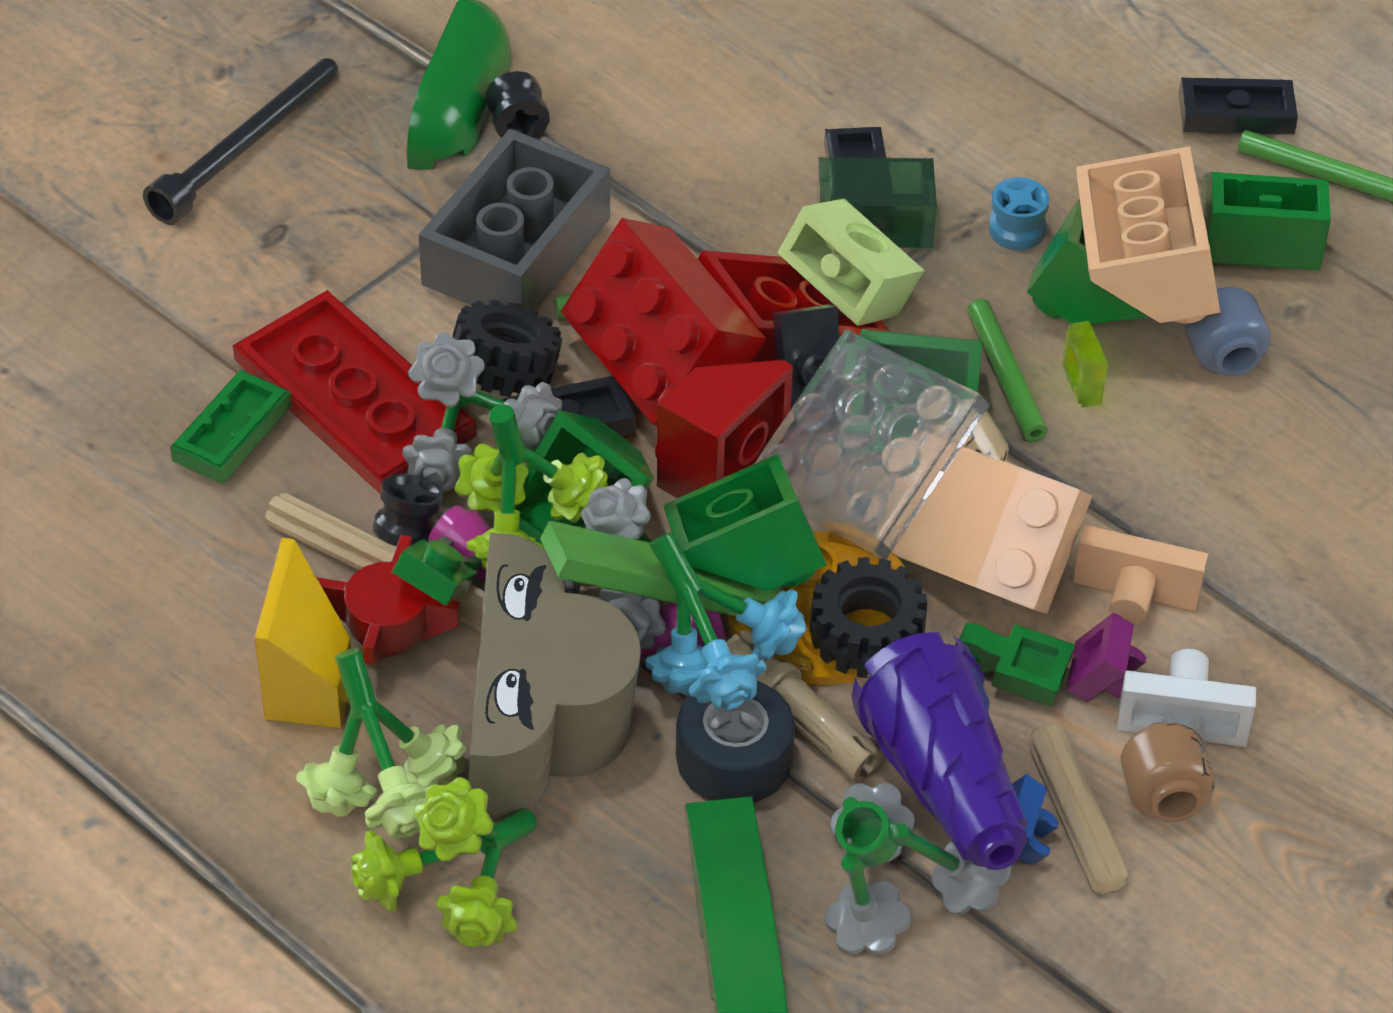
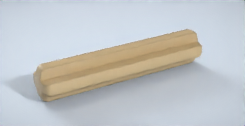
(1078, 809)

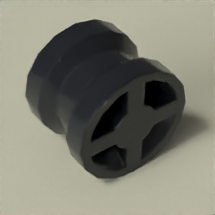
(517, 104)
(407, 508)

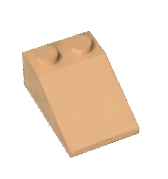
(997, 529)

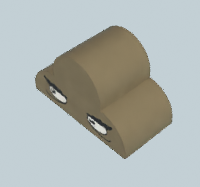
(549, 679)

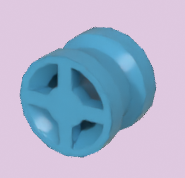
(1018, 213)

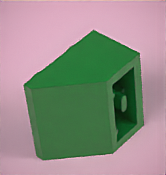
(1266, 220)

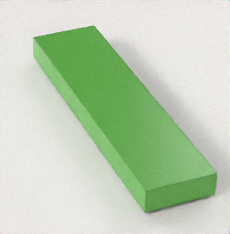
(628, 566)

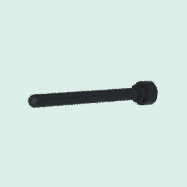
(173, 195)

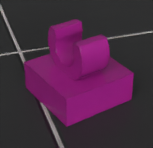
(1102, 659)

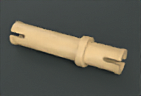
(815, 716)

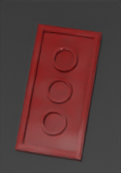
(346, 386)

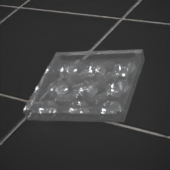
(872, 441)

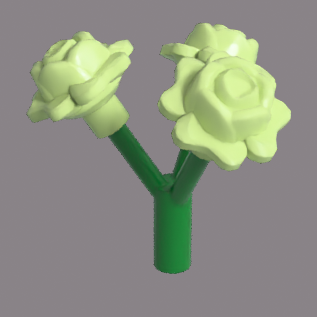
(340, 787)

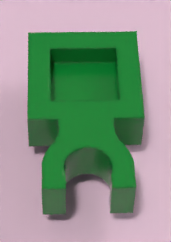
(437, 569)

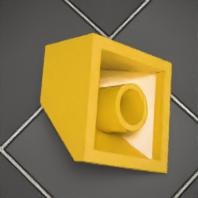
(299, 646)

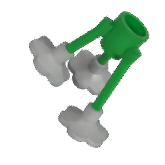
(873, 831)

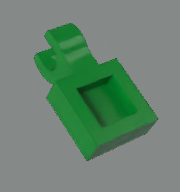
(1023, 663)

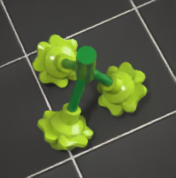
(497, 479)
(451, 825)

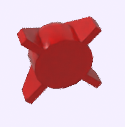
(386, 611)

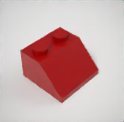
(718, 422)

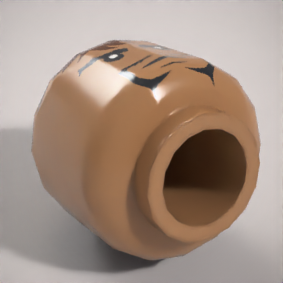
(1167, 771)

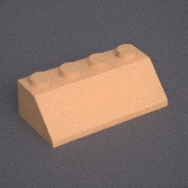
(1149, 234)

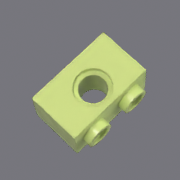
(850, 261)

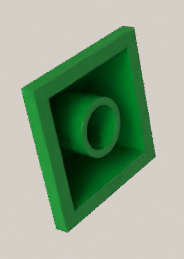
(1063, 283)
(563, 441)

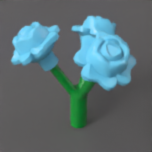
(711, 670)

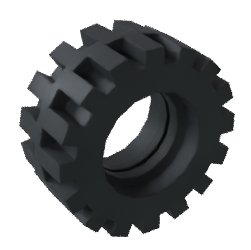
(512, 344)
(859, 589)

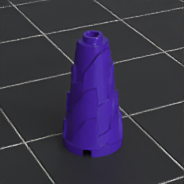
(936, 731)

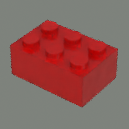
(656, 313)

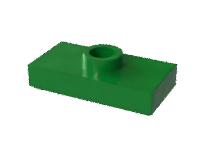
(231, 426)

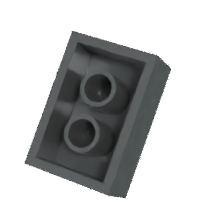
(515, 224)

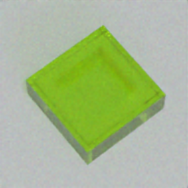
(1084, 364)

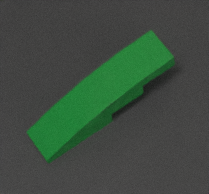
(735, 907)

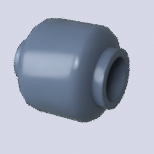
(1232, 339)

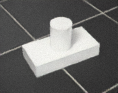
(1213, 709)

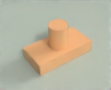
(1139, 572)

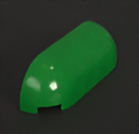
(452, 93)

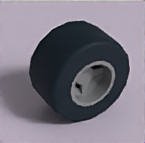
(737, 749)

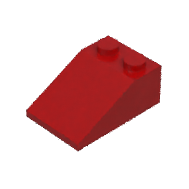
(767, 286)

